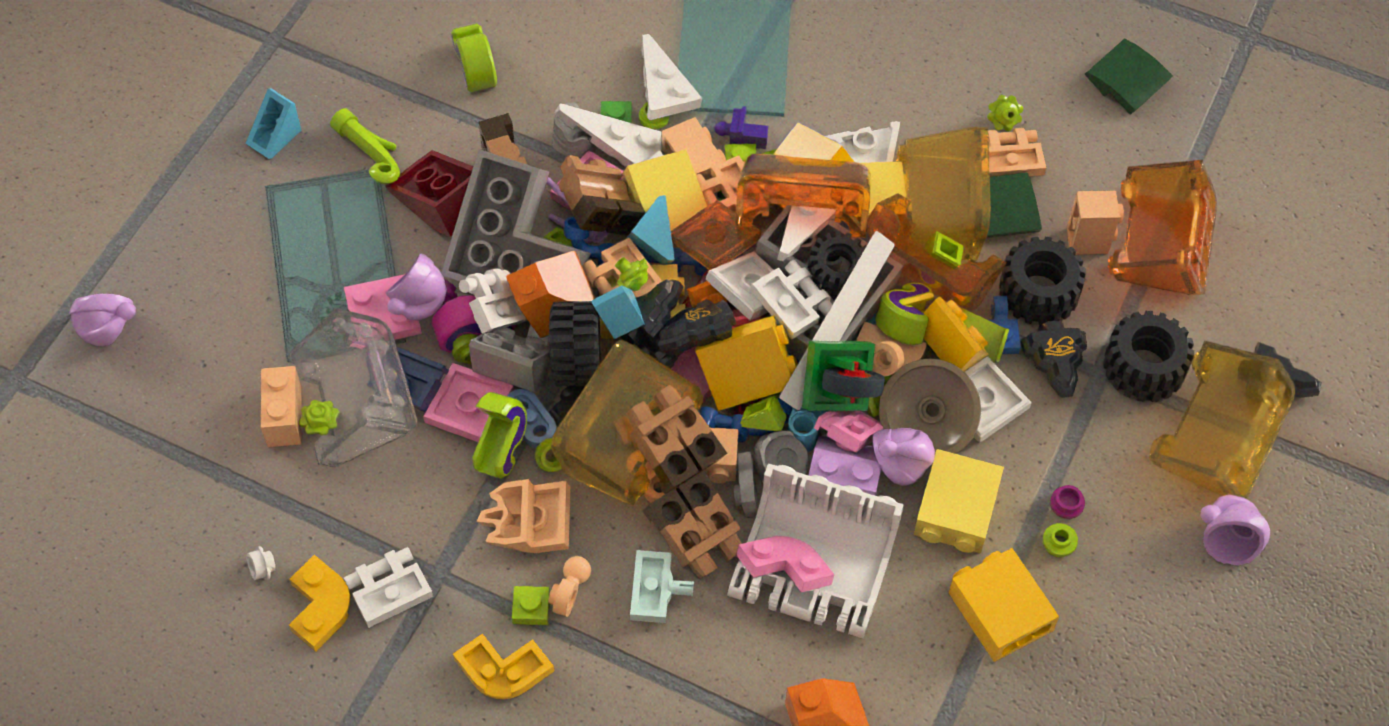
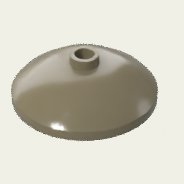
(929, 382)

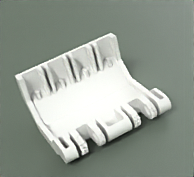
(843, 526)

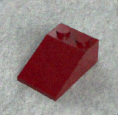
(434, 190)

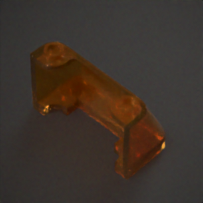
(804, 183)
(1167, 227)
(965, 284)

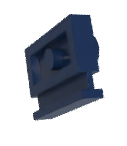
(422, 377)

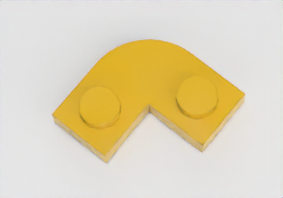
(328, 603)
(502, 677)

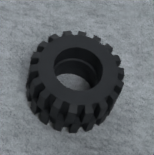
(1046, 260)
(1154, 335)
(574, 342)

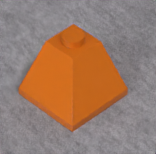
(549, 282)
(825, 704)

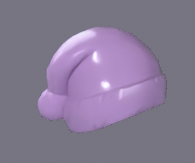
(418, 291)
(101, 317)
(903, 454)
(1234, 530)

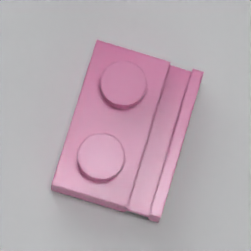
(849, 429)

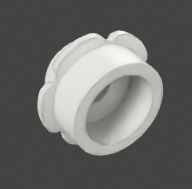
(260, 563)

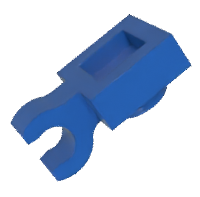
(999, 315)

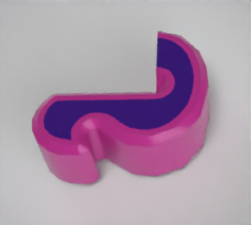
(455, 320)

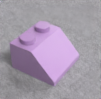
(846, 467)

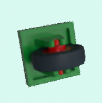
(840, 376)

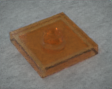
(713, 237)

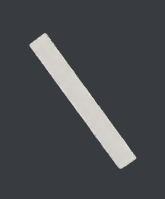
(842, 309)

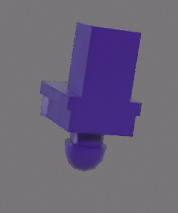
(742, 132)

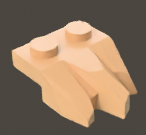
(529, 516)

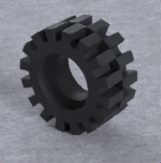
(833, 247)

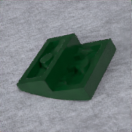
(1128, 75)
(1013, 206)

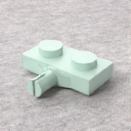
(654, 586)

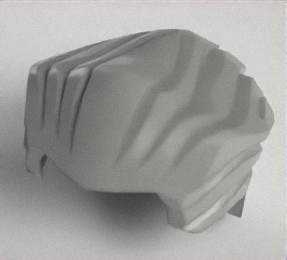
(569, 140)
(779, 449)

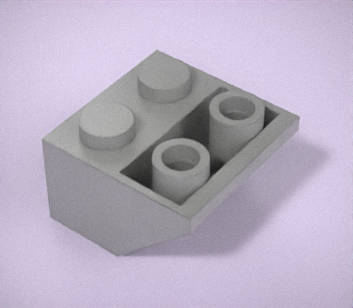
(511, 358)

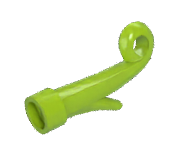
(347, 125)

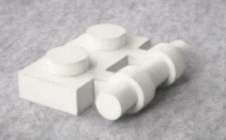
(785, 302)
(490, 309)
(391, 594)

